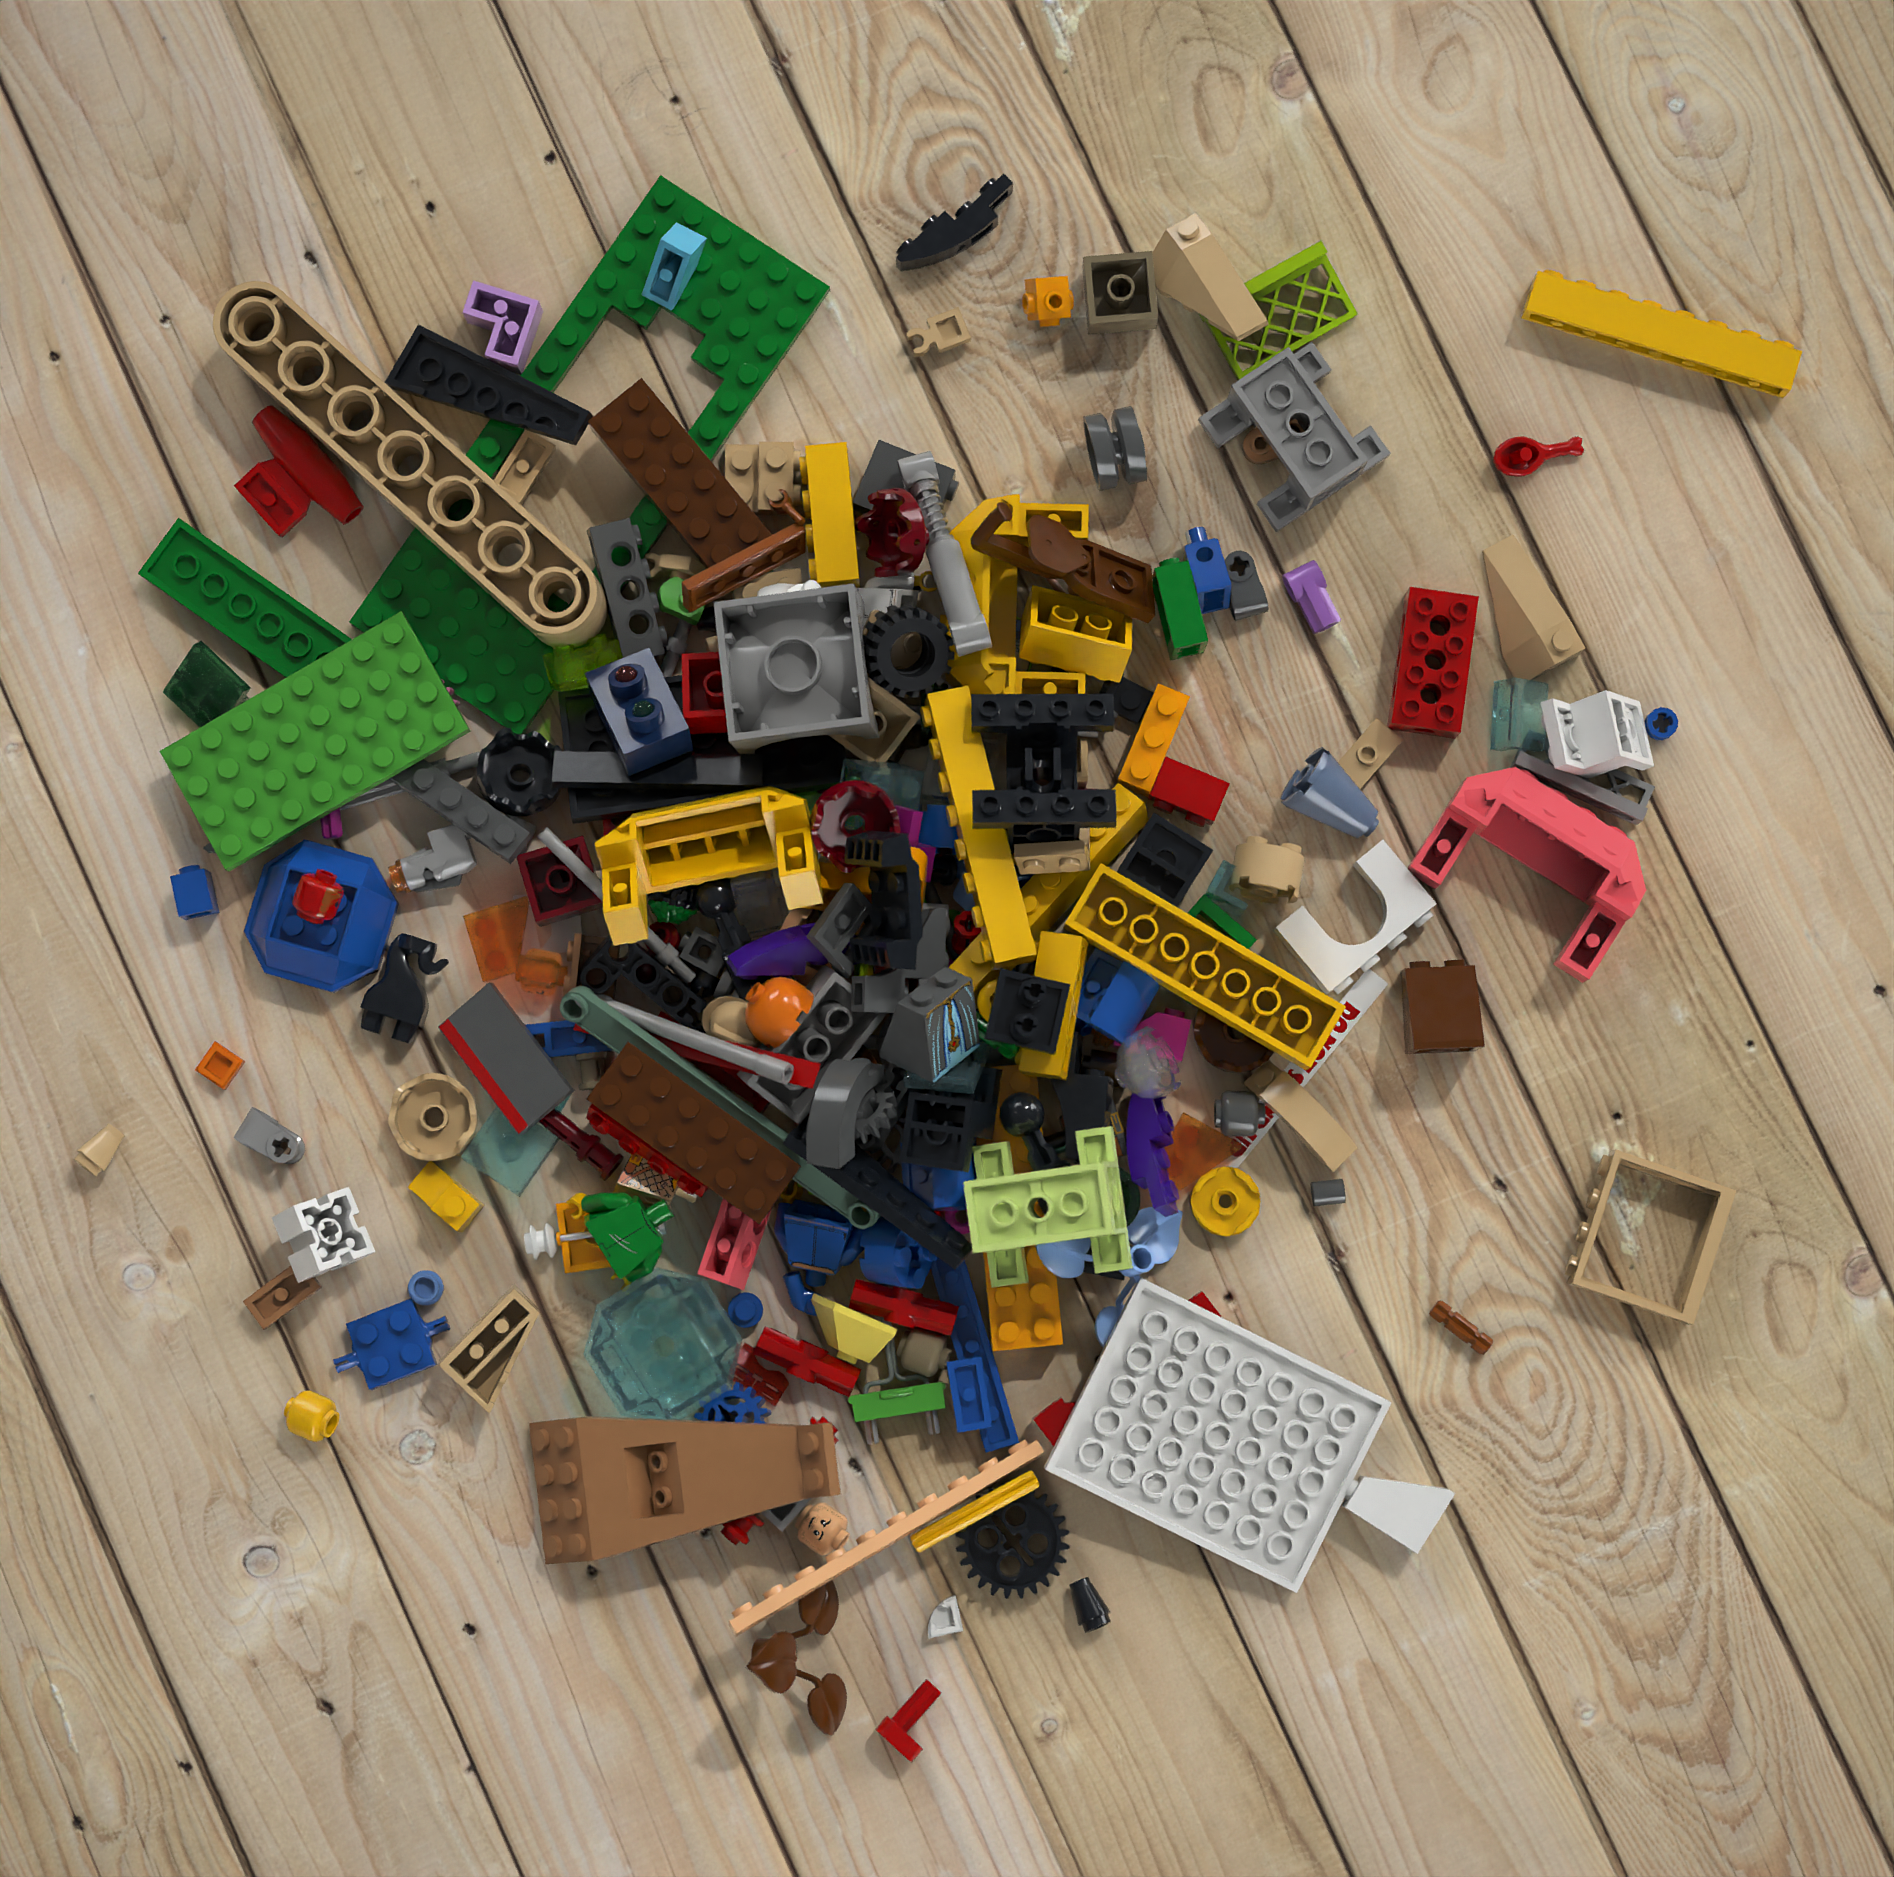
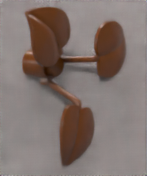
(775, 1660)

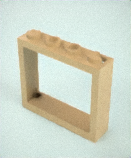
(1704, 1254)

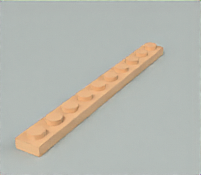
(873, 1543)

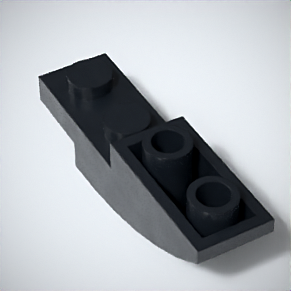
(947, 237)

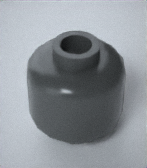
(1238, 1113)

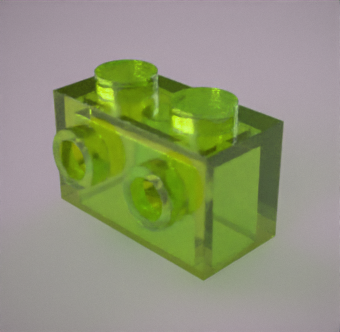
(568, 664)

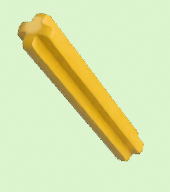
(974, 1511)

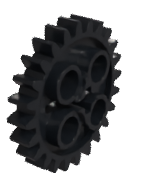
(987, 1560)

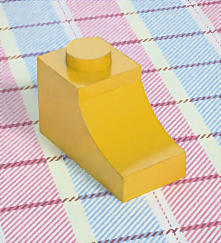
(446, 1196)

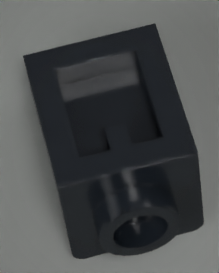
(1128, 698)

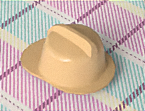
(726, 1021)

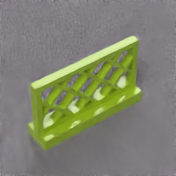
(1272, 281)

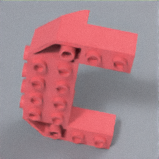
(1550, 838)

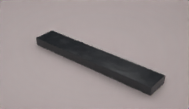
(683, 772)

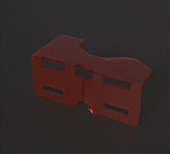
(774, 1378)

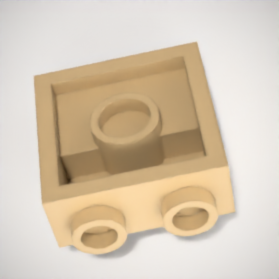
(761, 471)

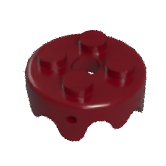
(897, 534)
(837, 806)

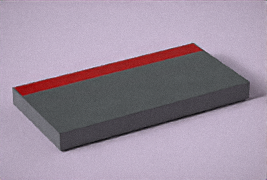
(506, 1059)

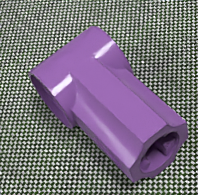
(1308, 588)

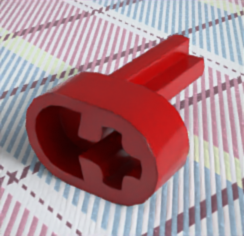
(896, 1728)

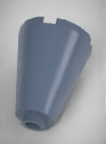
(1330, 796)

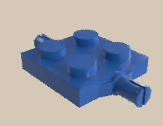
(391, 1344)

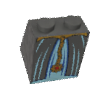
(933, 1026)

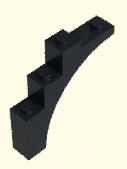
(1083, 1098)

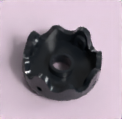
(512, 753)

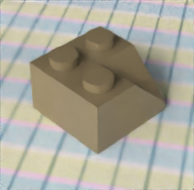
(1120, 292)

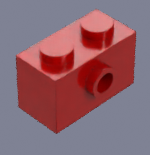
(1188, 792)

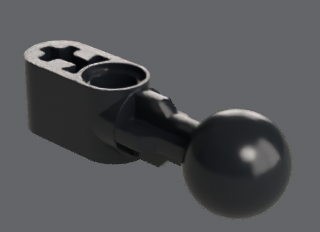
(717, 902)
(1023, 1117)

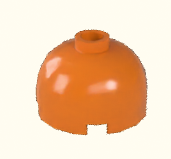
(774, 1009)

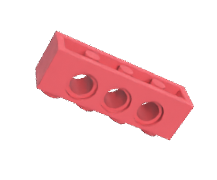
(732, 1246)

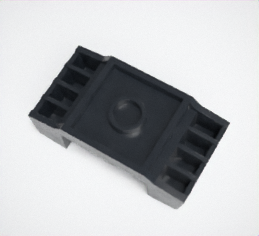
(895, 899)

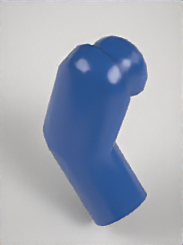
(799, 1295)

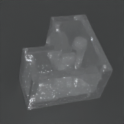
(758, 902)

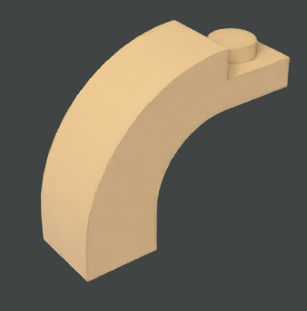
(1301, 1114)

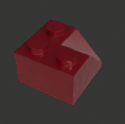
(553, 888)

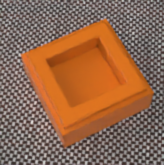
(220, 1065)

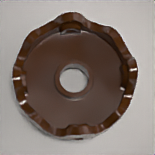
(1222, 1050)

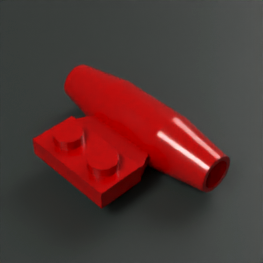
(294, 477)

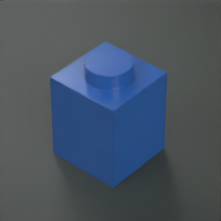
(194, 892)

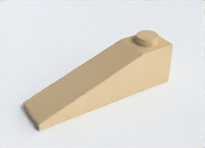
(1201, 277)

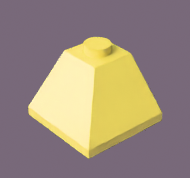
(850, 1331)

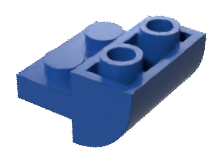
(1114, 996)
(938, 1187)

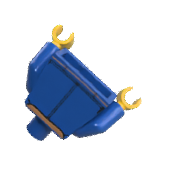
(815, 1237)

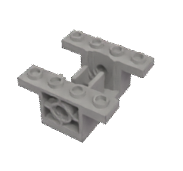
(1317, 459)

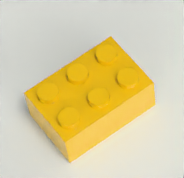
(1075, 635)

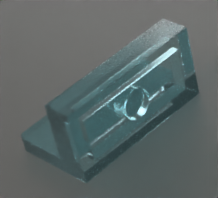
(1518, 715)
(1219, 897)

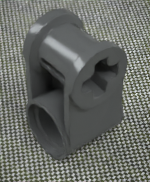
(1246, 590)

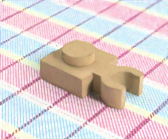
(944, 331)

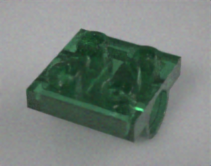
(205, 686)

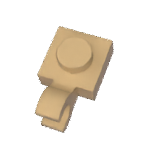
(673, 565)

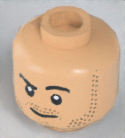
(822, 1528)

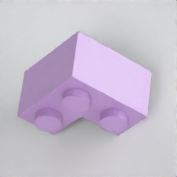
(511, 320)

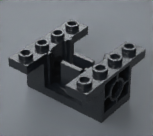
(1042, 746)

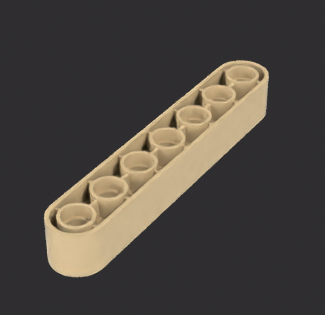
(386, 441)

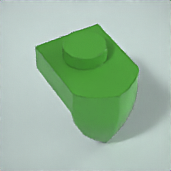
(671, 601)

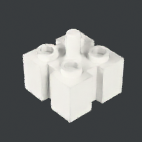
(323, 1234)

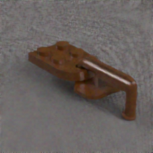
(1086, 567)

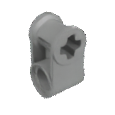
(265, 1136)

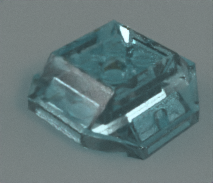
(625, 1340)

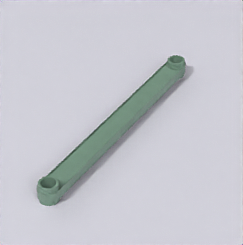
(616, 1030)

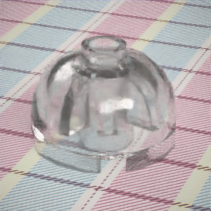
(1146, 1065)

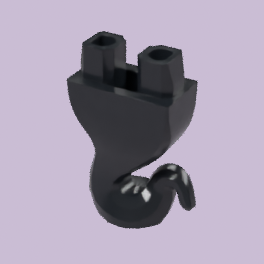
(400, 990)

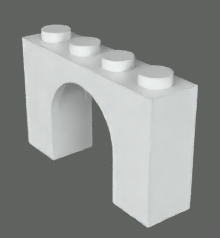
(1402, 903)

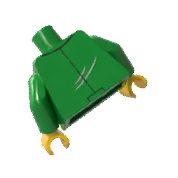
(624, 1231)

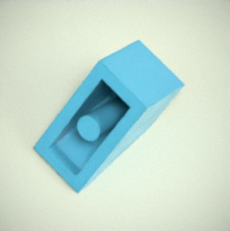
(673, 265)

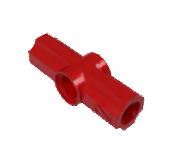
(903, 1307)
(807, 1361)

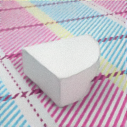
(945, 1618)

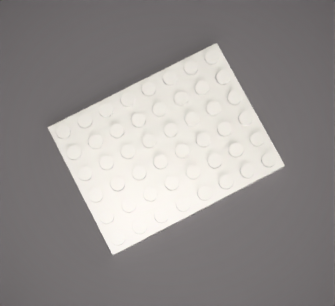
(1217, 1434)

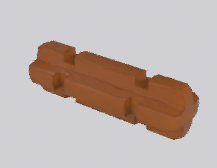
(1461, 1327)

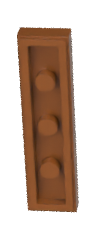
(743, 567)

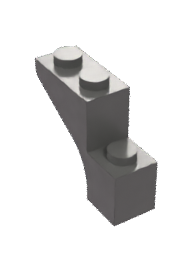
(886, 988)

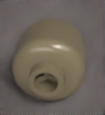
(923, 1351)

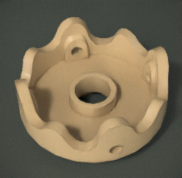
(409, 1110)

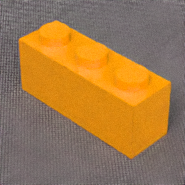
(1153, 740)

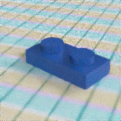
(969, 1394)

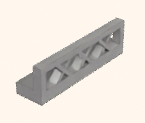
(1585, 790)

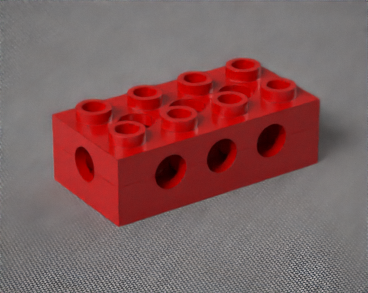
(1453, 651)

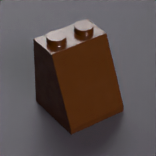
(1441, 1008)

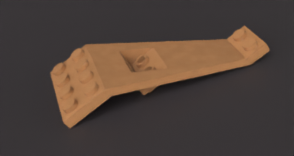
(646, 1481)

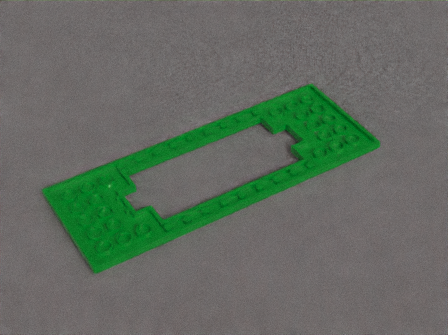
(751, 313)

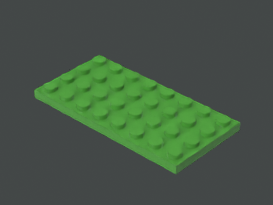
(314, 741)

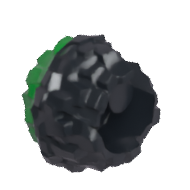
(673, 905)

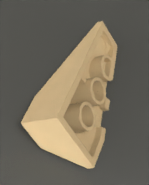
(1529, 619)

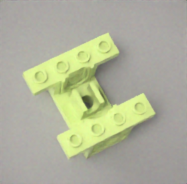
(1080, 1201)

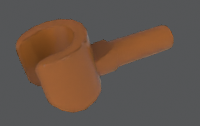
(786, 507)

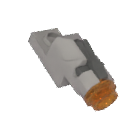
(436, 867)

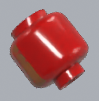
(317, 896)

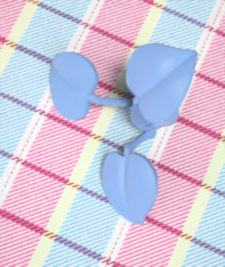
(1154, 1243)

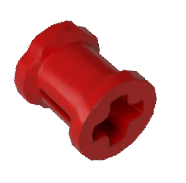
(962, 933)

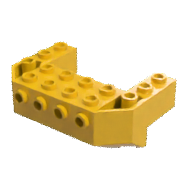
(996, 592)
(704, 844)

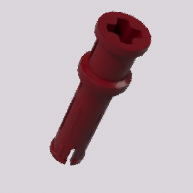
(586, 1146)

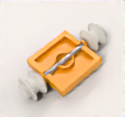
(577, 1244)

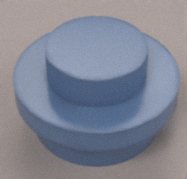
(425, 1287)

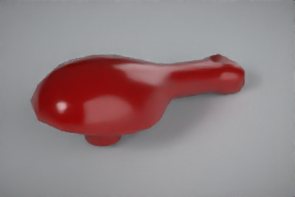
(1525, 455)

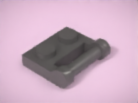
(839, 924)

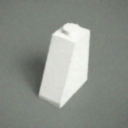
(1398, 1508)

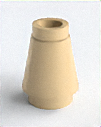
(99, 1150)

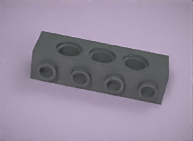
(626, 536)

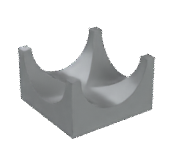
(794, 666)

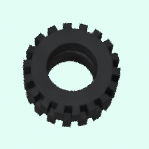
(932, 659)

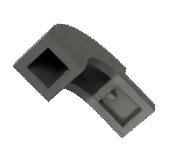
(835, 1109)

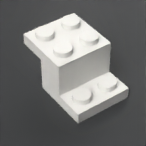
(1596, 734)

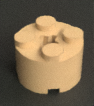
(1267, 870)

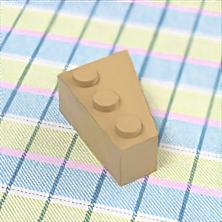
(491, 1346)

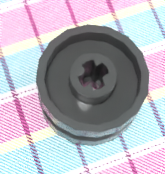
(1120, 447)

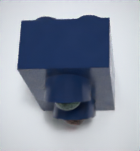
(639, 711)

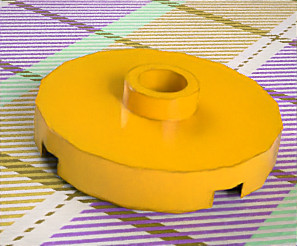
(1243, 1195)

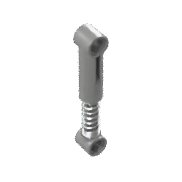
(946, 557)

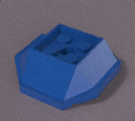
(330, 952)

